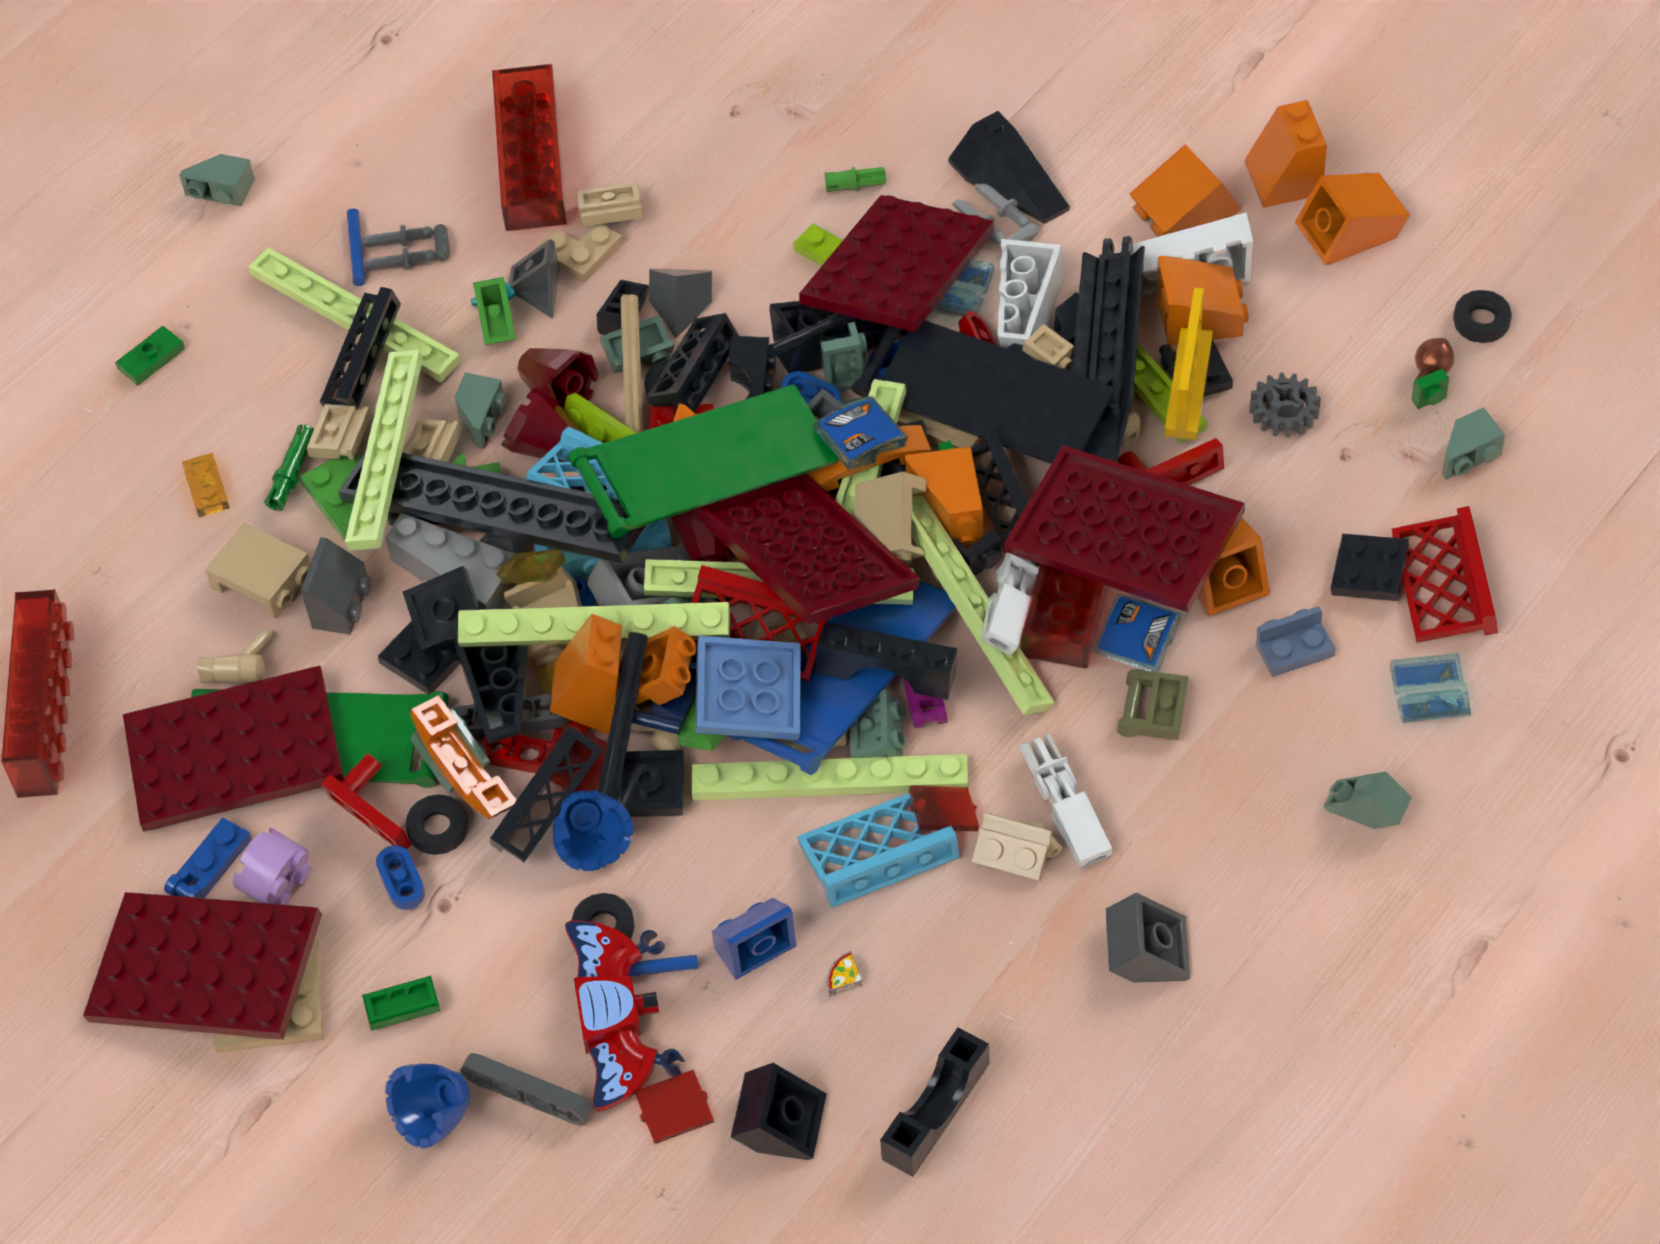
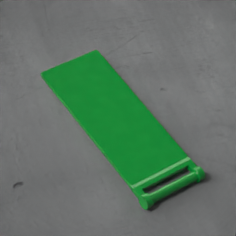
(704, 458)
(377, 727)

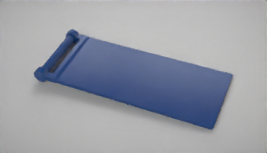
(833, 703)

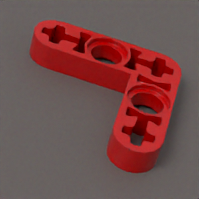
(521, 743)

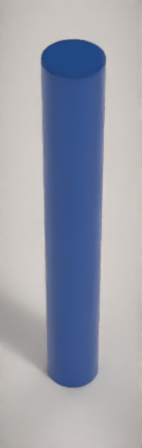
(355, 247)
(664, 965)

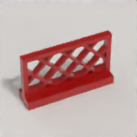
(1474, 578)
(755, 594)

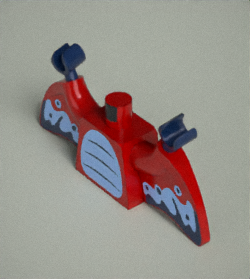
(612, 1011)

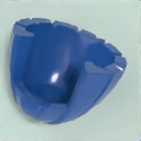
(591, 830)
(426, 1102)

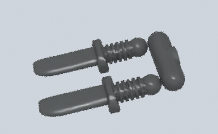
(441, 245)

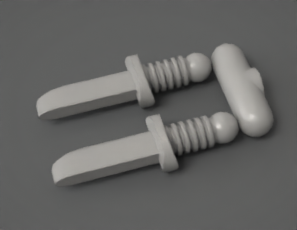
(1004, 208)

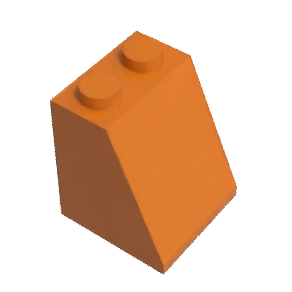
(1287, 155)
(1182, 195)
(1350, 215)
(1221, 297)
(951, 490)
(1238, 573)
(588, 674)

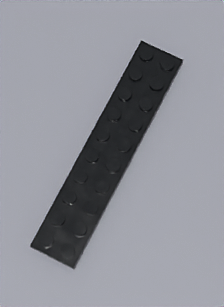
(502, 506)

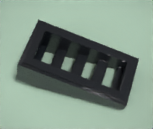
(610, 313)

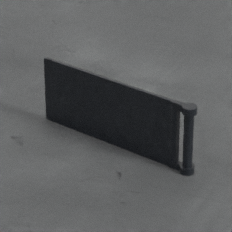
(985, 386)

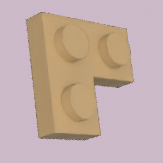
(585, 256)

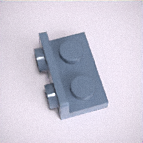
(1294, 641)

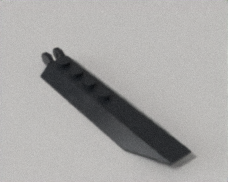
(1109, 335)

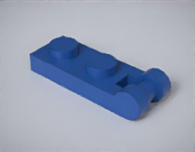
(209, 861)

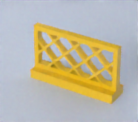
(1189, 375)

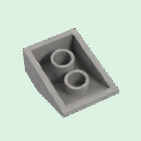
(624, 582)

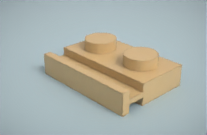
(609, 204)
(338, 432)
(434, 439)
(1012, 846)

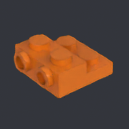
(666, 666)

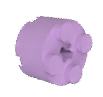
(272, 868)

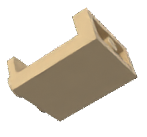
(886, 511)
(259, 568)
(557, 592)

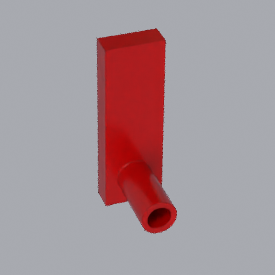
(1185, 467)
(345, 795)

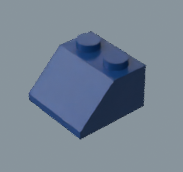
(755, 937)

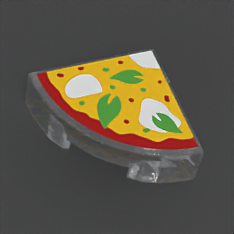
(843, 975)

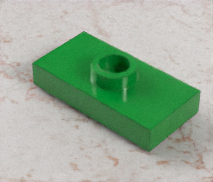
(150, 355)
(401, 1003)

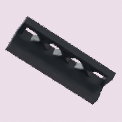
(366, 353)
(695, 363)
(1005, 475)
(535, 789)

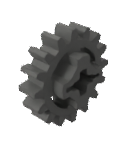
(1285, 404)

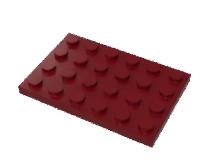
(897, 262)
(1125, 528)
(807, 548)
(231, 748)
(203, 965)

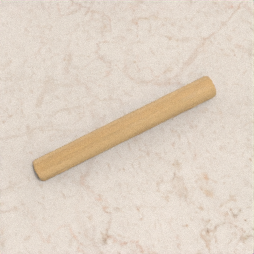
(631, 363)

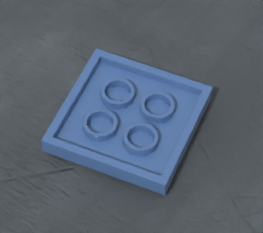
(748, 688)

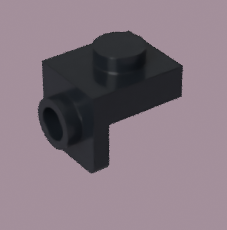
(982, 553)

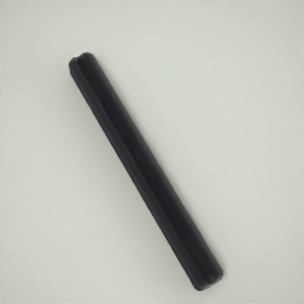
(623, 714)

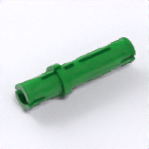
(286, 476)

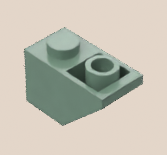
(219, 179)
(479, 404)
(1472, 442)
(1369, 800)

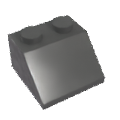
(335, 588)
(1146, 941)

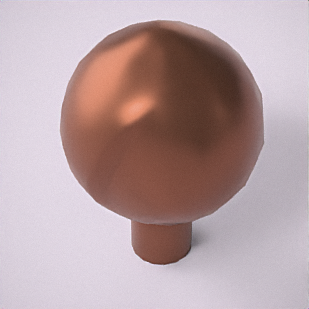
(1433, 356)

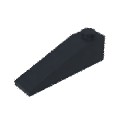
(999, 157)
(792, 317)
(496, 686)

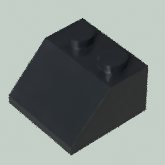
(778, 1113)

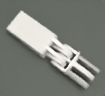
(1009, 608)
(1071, 815)

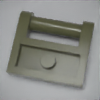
(1164, 706)

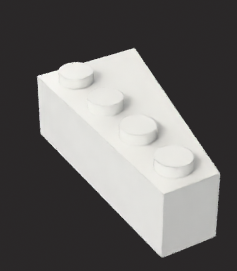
(1218, 242)
(1027, 288)

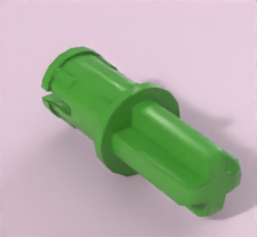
(854, 178)

